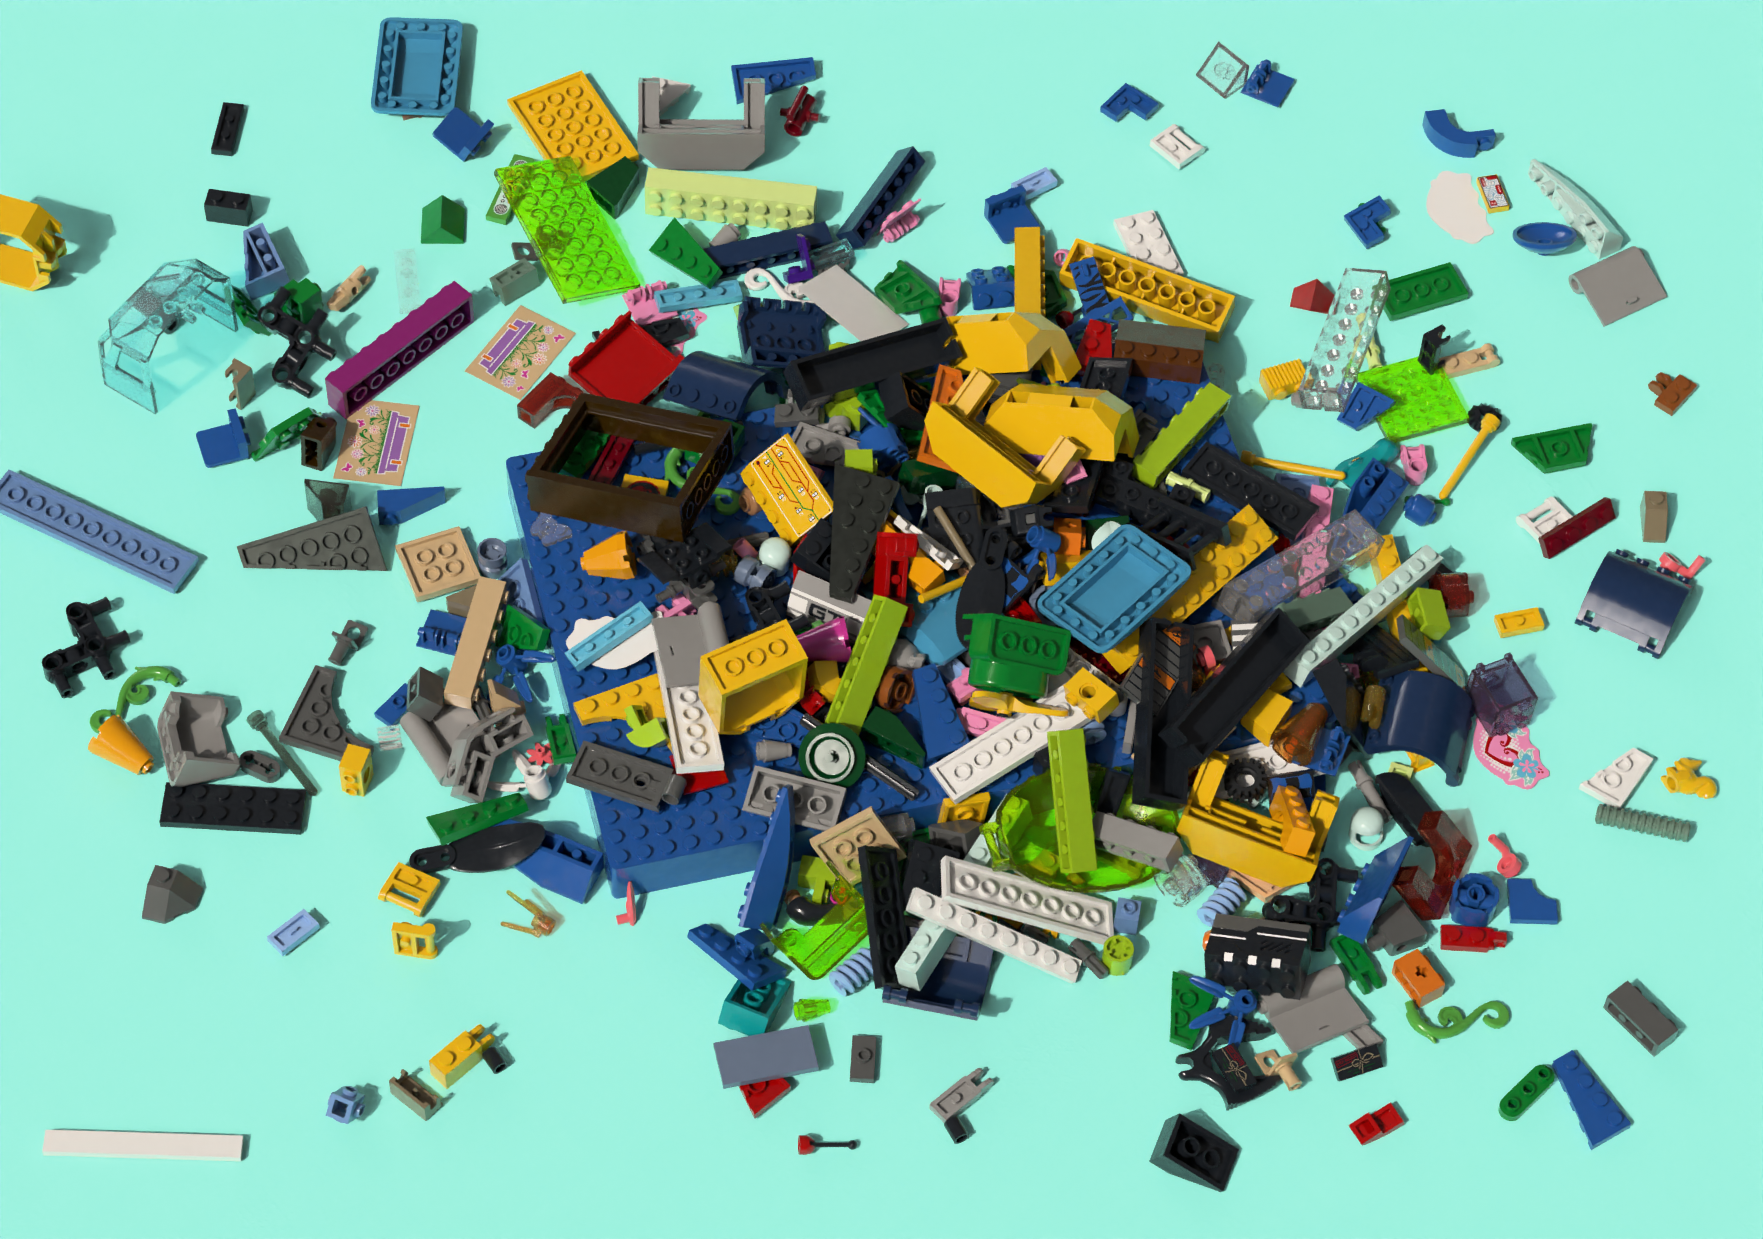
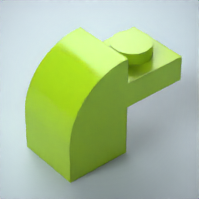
(646, 733)
(816, 876)

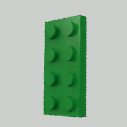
(1424, 291)

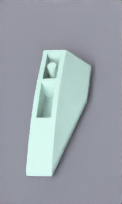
(1577, 210)

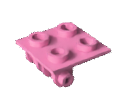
(899, 222)
(643, 305)

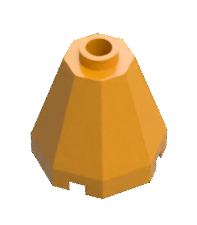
(611, 558)

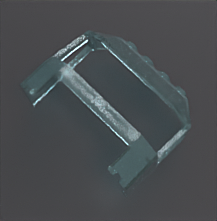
(150, 311)

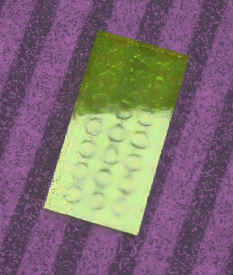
(566, 229)

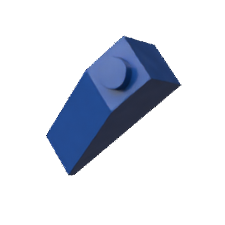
(402, 505)

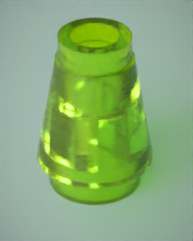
(810, 1008)

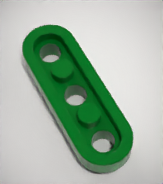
(1522, 1099)

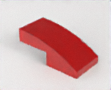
(1377, 1125)

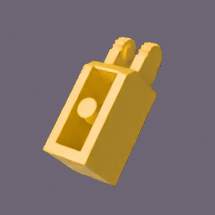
(459, 1056)

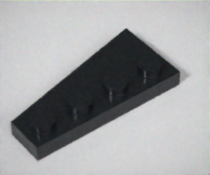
(665, 331)

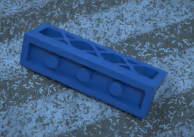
(1103, 314)

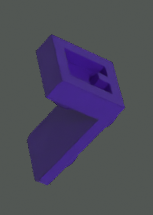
(797, 273)

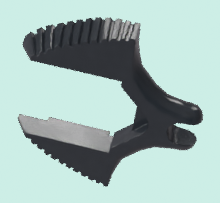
(1202, 1066)

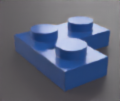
(1128, 99)
(1363, 221)

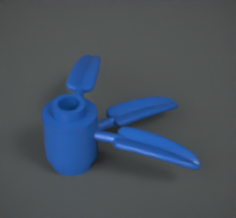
(1045, 541)
(516, 664)
(1238, 1005)

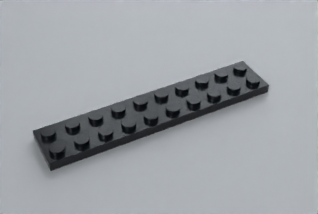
(1101, 374)

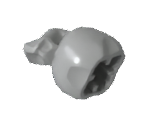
(906, 655)

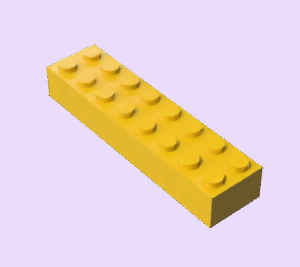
(1154, 290)

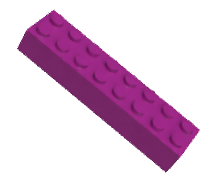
(399, 349)

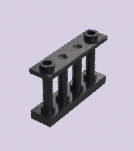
(1190, 519)

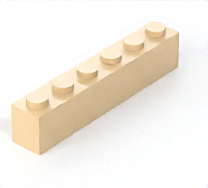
(475, 643)

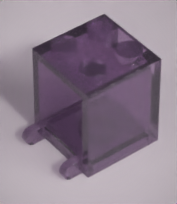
(1501, 696)

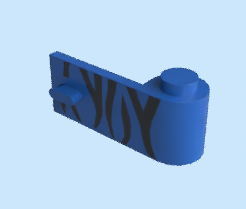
(1089, 285)

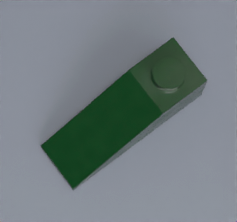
(890, 734)

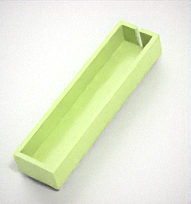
(729, 199)

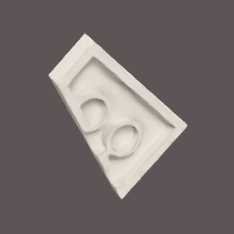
(1619, 779)

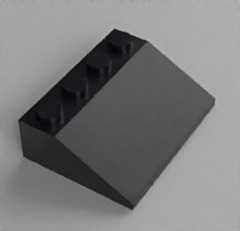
(1346, 700)

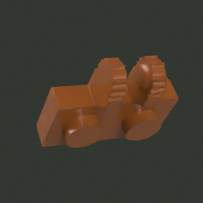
(1674, 395)

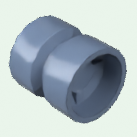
(492, 558)
(753, 574)

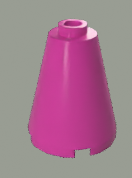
(827, 642)

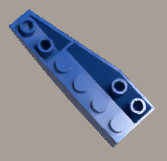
(1375, 492)
(562, 866)
(773, 868)

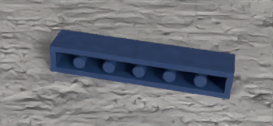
(881, 197)
(766, 250)

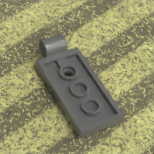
(618, 774)

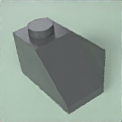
(955, 835)
(169, 895)

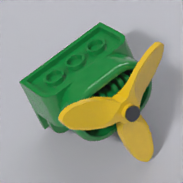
(1014, 660)

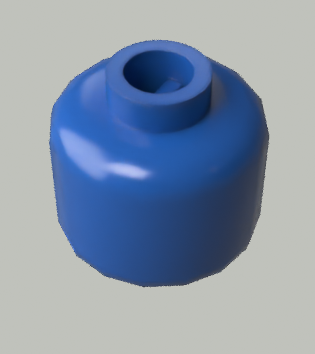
(1419, 510)

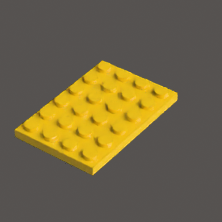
(573, 122)

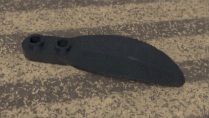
(984, 584)
(483, 850)

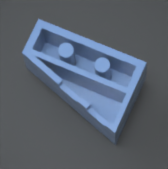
(262, 263)

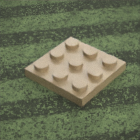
(438, 564)
(842, 842)

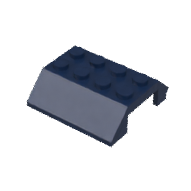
(776, 334)

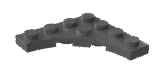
(314, 722)

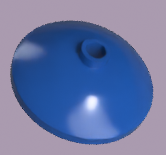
(1544, 237)

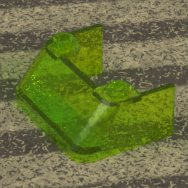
(831, 936)

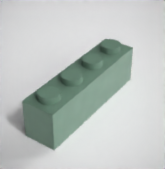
(1317, 609)

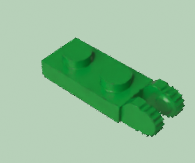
(560, 741)
(1355, 962)

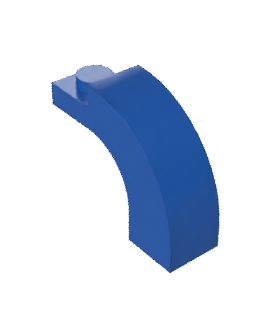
(1453, 140)

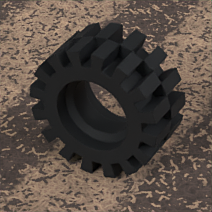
(1250, 768)

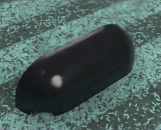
(1403, 803)

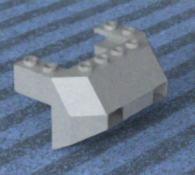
(701, 142)

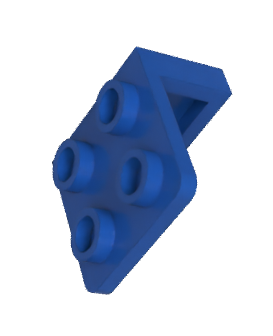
(462, 134)
(1008, 211)
(991, 288)
(224, 442)

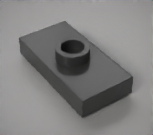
(862, 1059)

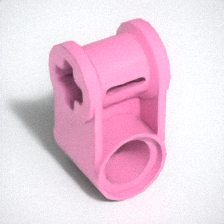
(949, 293)
(1414, 464)

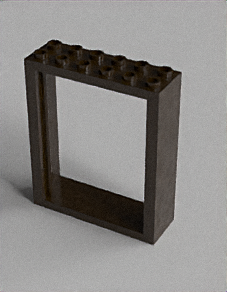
(622, 506)

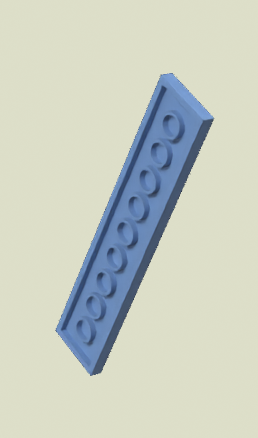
(94, 532)

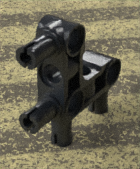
(297, 352)
(765, 612)
(83, 655)
(1320, 899)

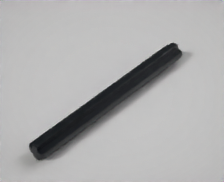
(874, 766)

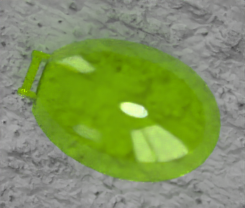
(1030, 845)

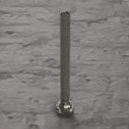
(258, 722)

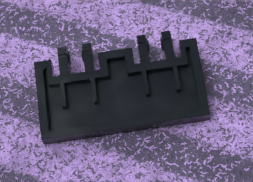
(1381, 654)

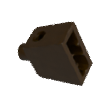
(318, 442)

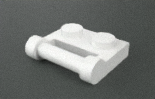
(1174, 150)
(1546, 523)

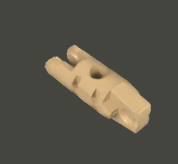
(349, 289)

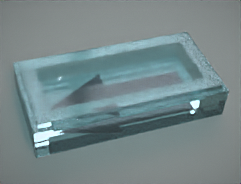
(831, 254)

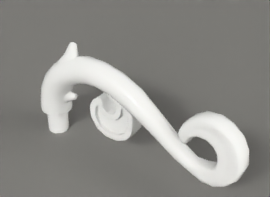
(784, 294)

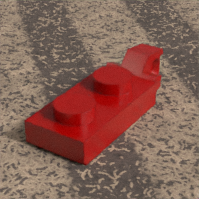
(1471, 938)

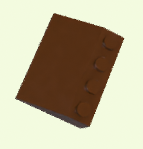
(1161, 350)

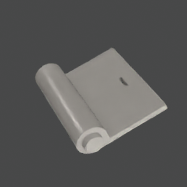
(1617, 281)
(688, 639)
(436, 738)
(1320, 1015)

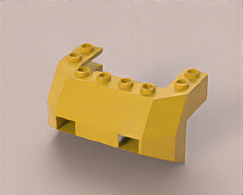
(1012, 344)
(1035, 416)
(987, 459)
(1246, 838)

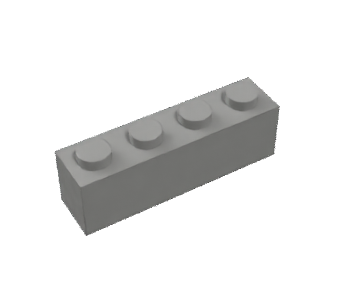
(1136, 841)

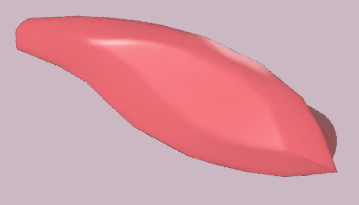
(630, 916)

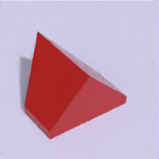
(1312, 297)

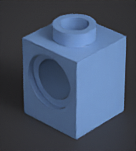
(1127, 916)

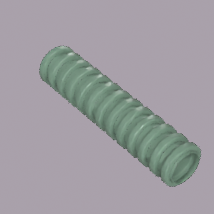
(1642, 823)

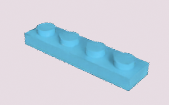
(698, 296)
(609, 636)

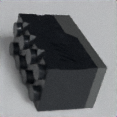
(1258, 955)

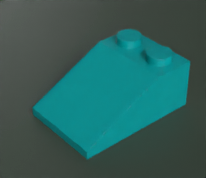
(753, 1010)

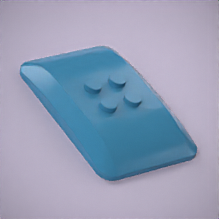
(417, 66)
(1114, 588)
(934, 622)

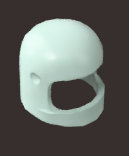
(776, 554)
(1366, 822)

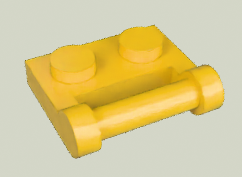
(413, 883)
(406, 940)

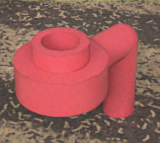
(1671, 563)
(1206, 658)
(1509, 864)

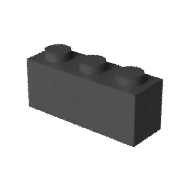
(1641, 1018)

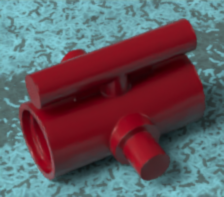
(800, 113)

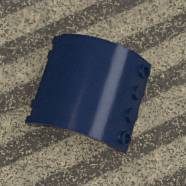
(720, 384)
(1634, 601)
(1425, 718)
(955, 984)

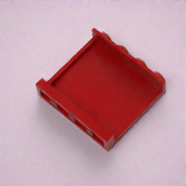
(624, 364)

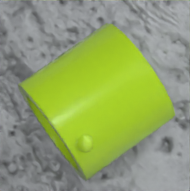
(1117, 955)

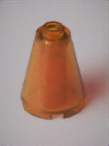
(1300, 734)

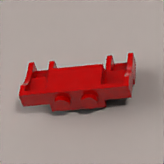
(892, 568)

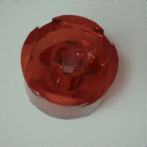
(1454, 591)

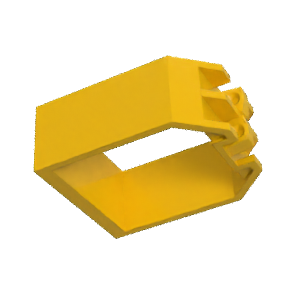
(37, 230)
(753, 678)

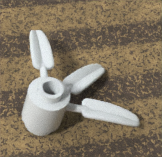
(535, 778)

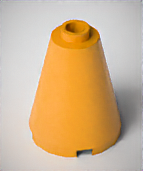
(121, 746)

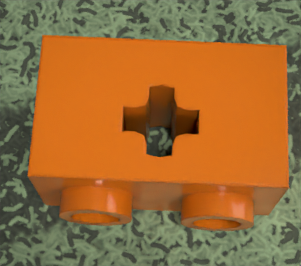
(1071, 534)
(1418, 978)

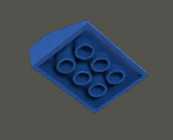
(1371, 891)

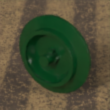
(832, 755)

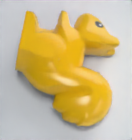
(1684, 780)

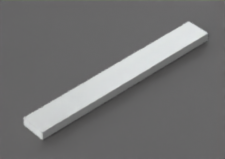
(143, 1145)

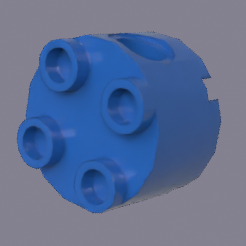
(886, 446)
(1473, 900)

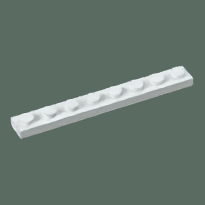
(993, 935)

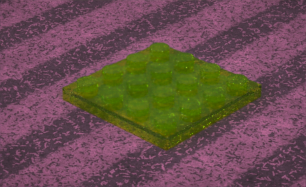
(1422, 400)

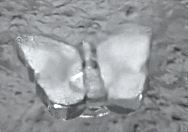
(555, 531)

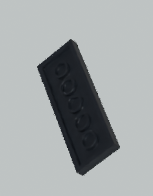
(1243, 485)
(233, 808)
(883, 912)

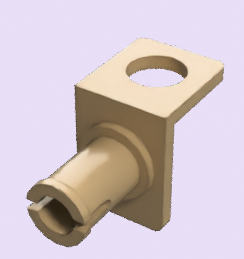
(1281, 1067)

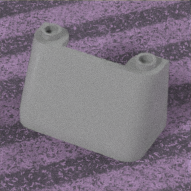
(194, 739)

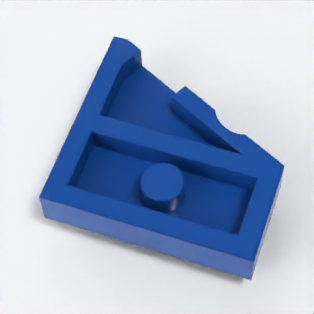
(1364, 407)

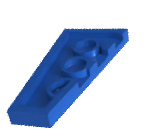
(723, 950)

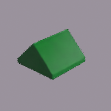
(442, 222)

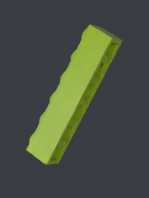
(1180, 435)
(867, 663)
(1072, 800)

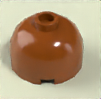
(894, 690)

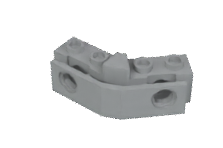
(475, 754)

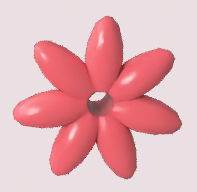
(540, 754)

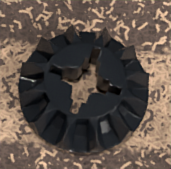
(1476, 412)

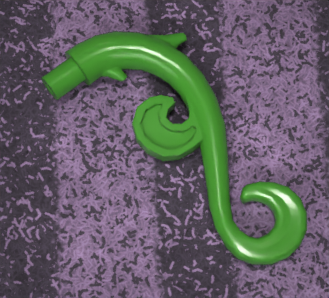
(670, 465)
(138, 698)
(1459, 1025)

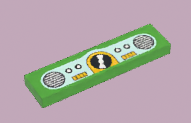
(500, 208)

